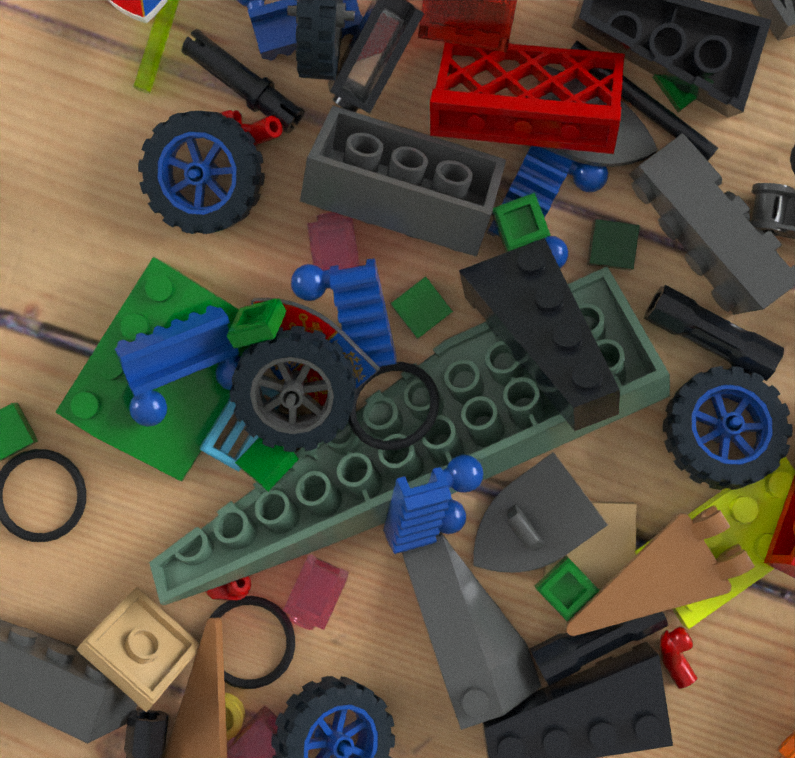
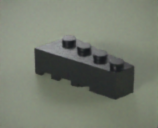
(682, 44)
(544, 328)
(590, 714)

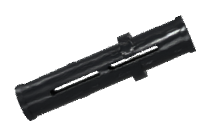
(258, 92)

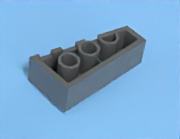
(713, 228)
(58, 685)

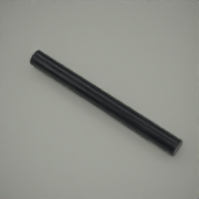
(655, 110)

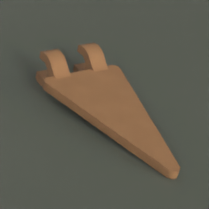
(666, 574)
(202, 713)

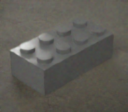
(402, 180)

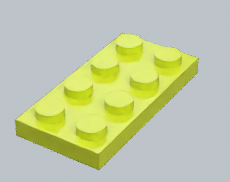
(752, 522)

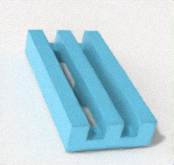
(222, 453)

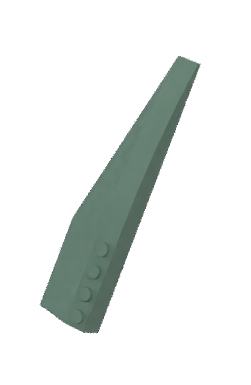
(346, 486)

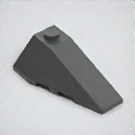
(474, 643)

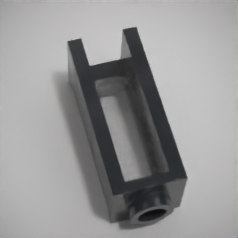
(374, 53)

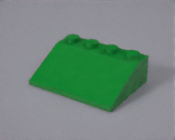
(102, 396)

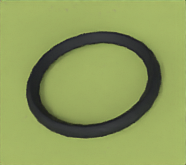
(419, 433)
(81, 495)
(290, 641)

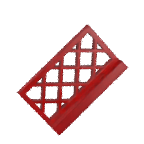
(526, 118)

